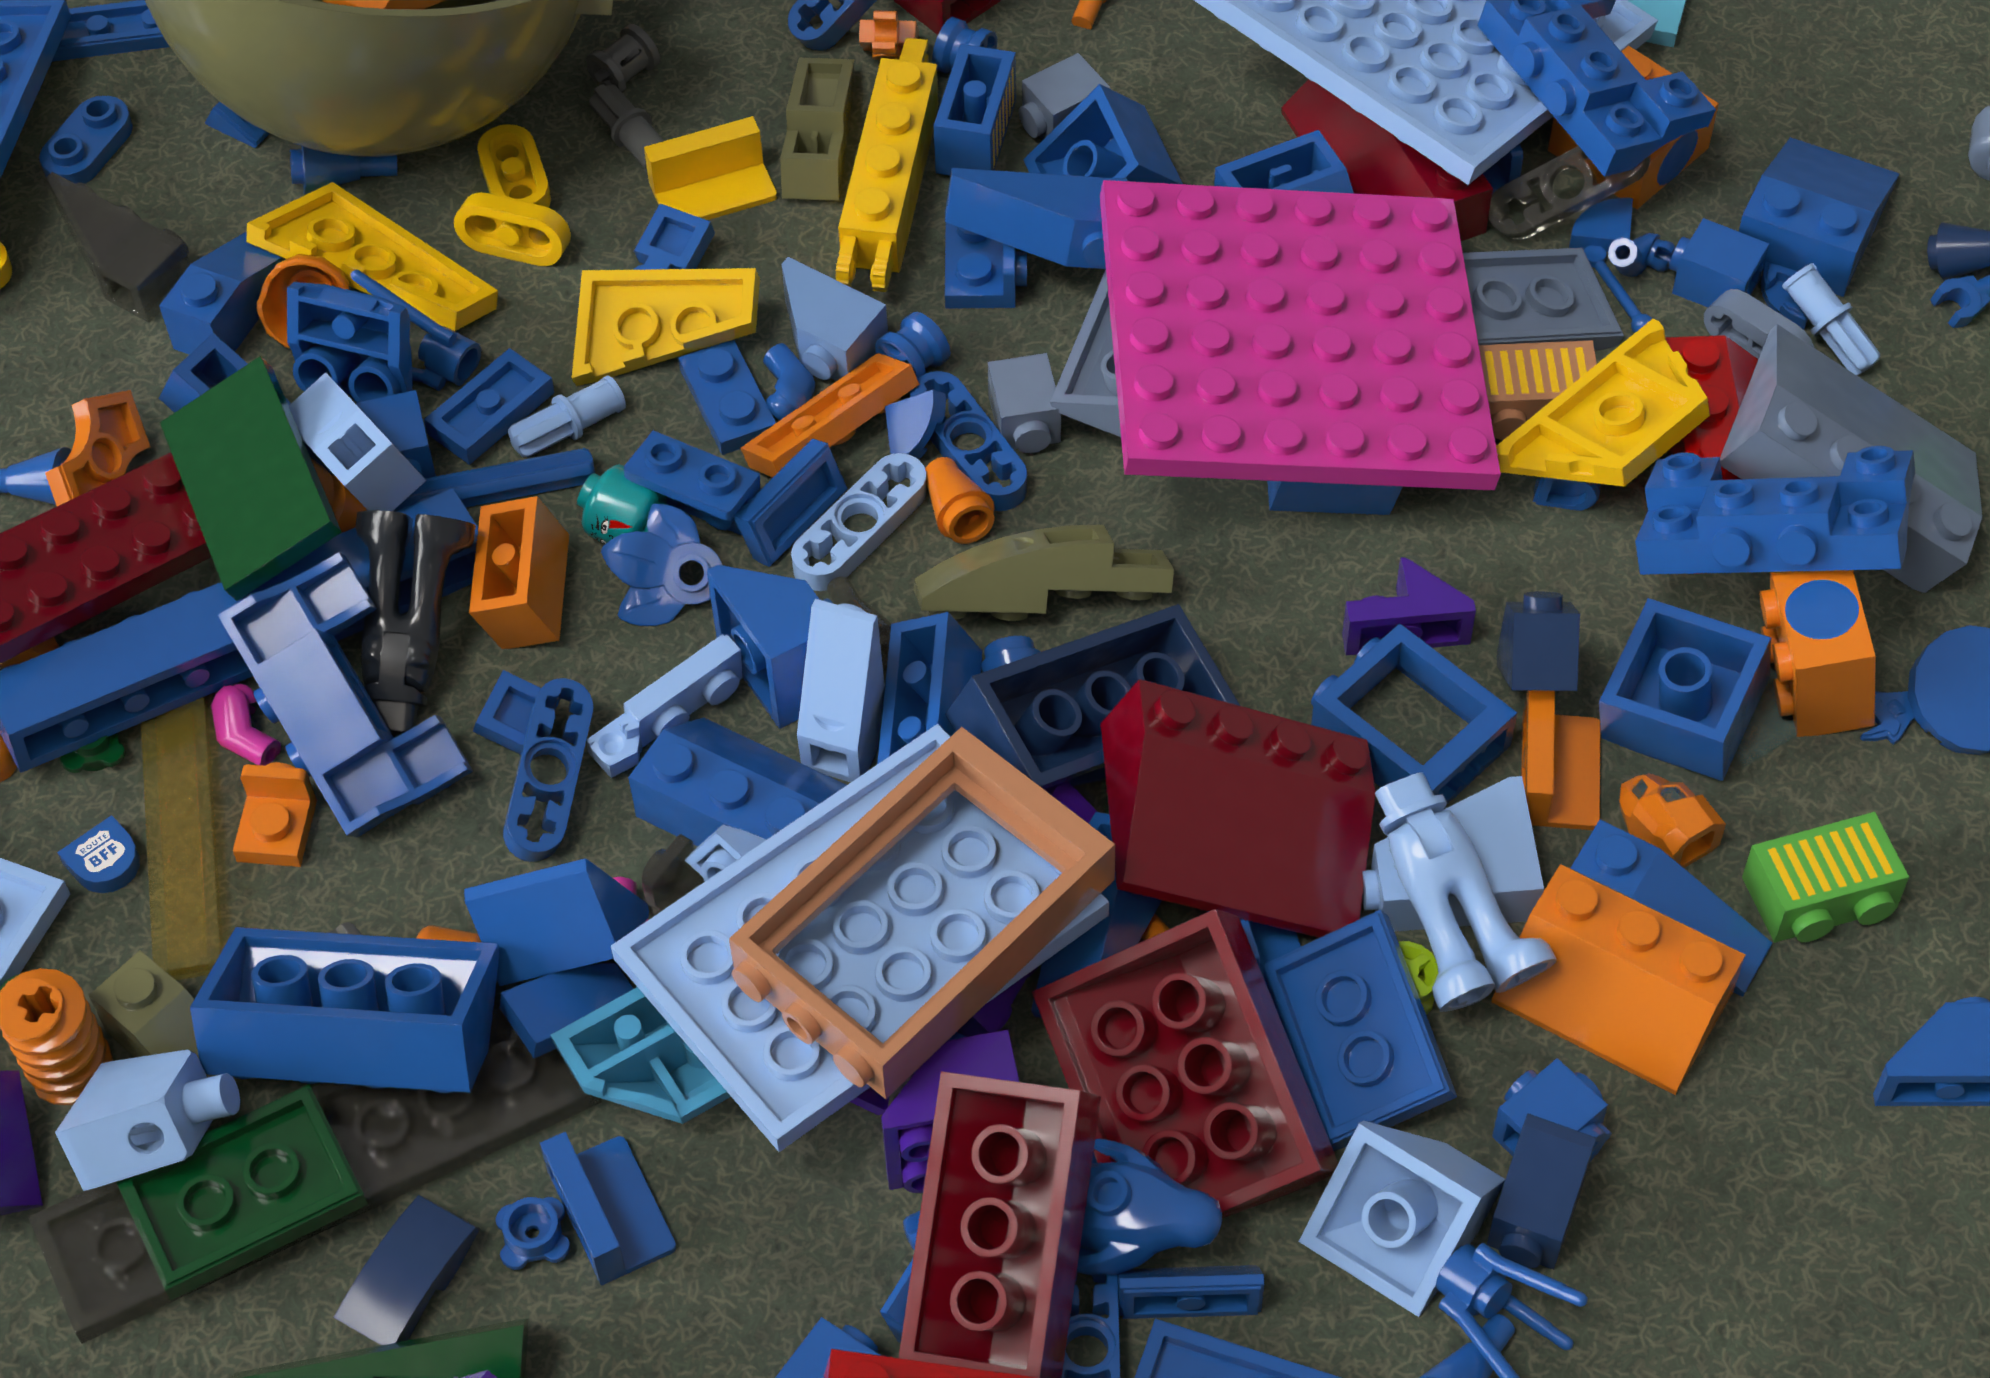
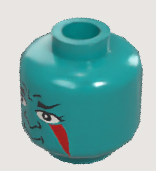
(615, 505)

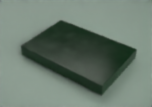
(243, 1192)

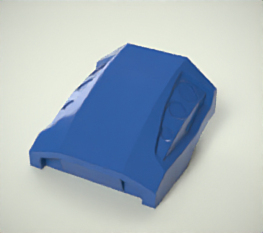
(351, 338)

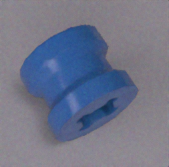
(952, 35)
(916, 343)

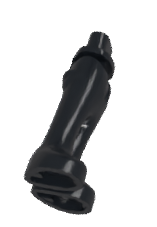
(398, 649)

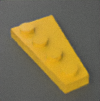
(362, 239)

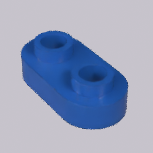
(87, 139)

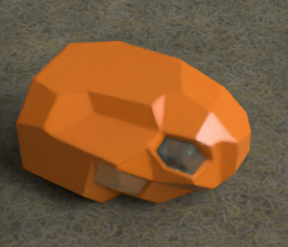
(1670, 817)

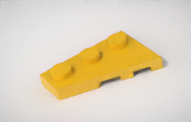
(658, 315)

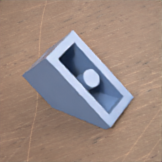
(830, 321)

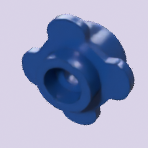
(527, 1214)

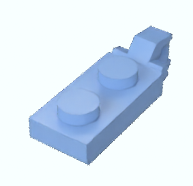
(702, 678)

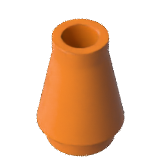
(959, 504)

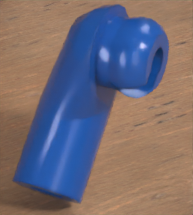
(1633, 256)
(794, 381)

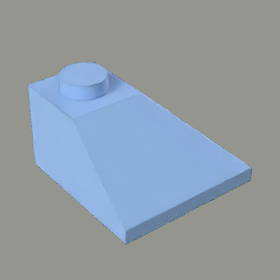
(1400, 1211)

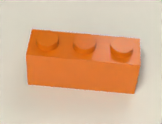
(1624, 979)

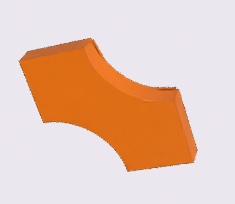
(104, 444)

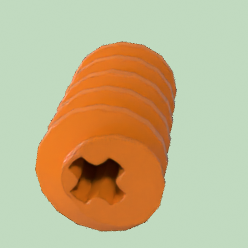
(52, 1033)

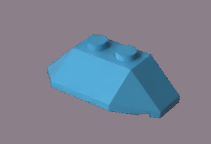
(637, 1060)

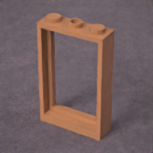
(1009, 799)

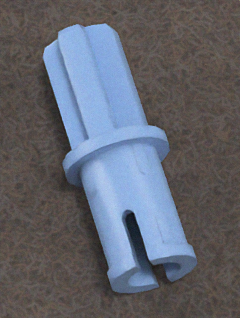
(1832, 319)
(566, 417)

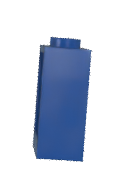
(1463, 757)

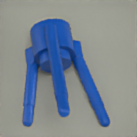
(443, 350)
(1477, 1285)

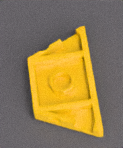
(1611, 417)

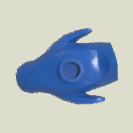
(1140, 1212)

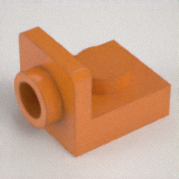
(275, 815)

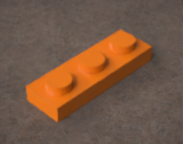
(832, 413)

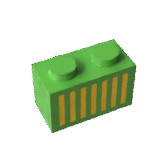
(1825, 878)

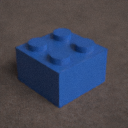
(1685, 689)

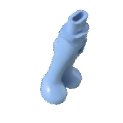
(1440, 860)

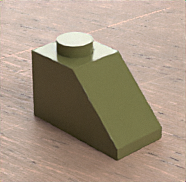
(145, 1009)

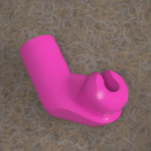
(234, 728)

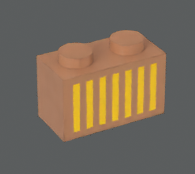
(1528, 377)

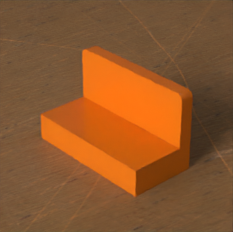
(1560, 765)

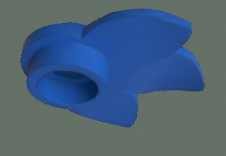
(653, 567)

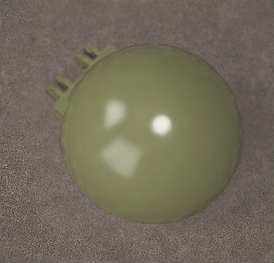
(369, 75)

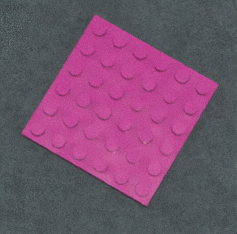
(1294, 337)

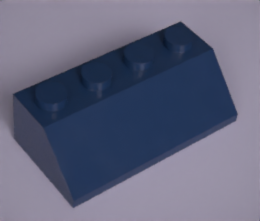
(1050, 705)

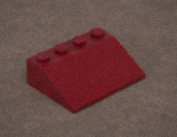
(1237, 809)
(1191, 1063)

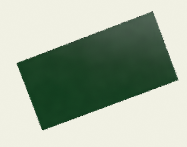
(249, 478)

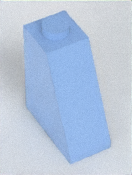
(1505, 843)

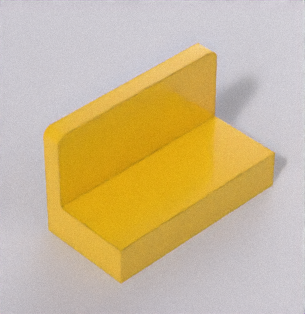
(711, 170)

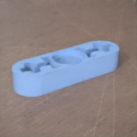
(861, 498)

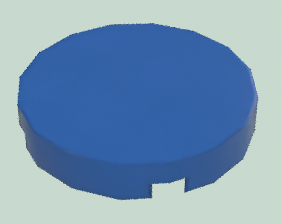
(1953, 689)

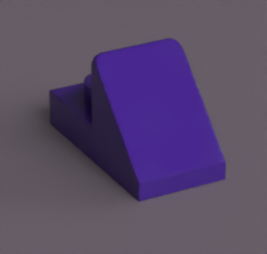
(1422, 605)

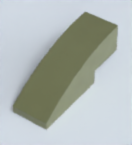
(817, 129)

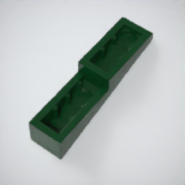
(460, 1353)

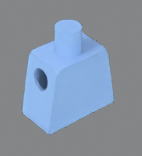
(142, 1116)

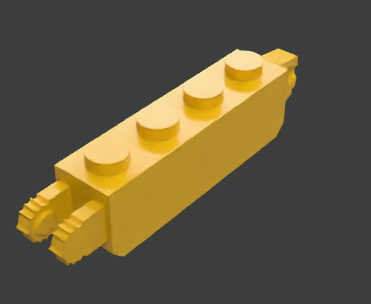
(889, 167)

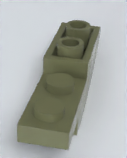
(1018, 570)

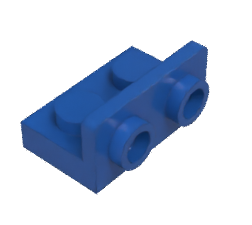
(981, 271)
(693, 479)

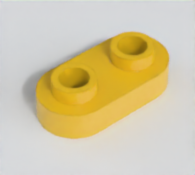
(522, 172)
(512, 229)

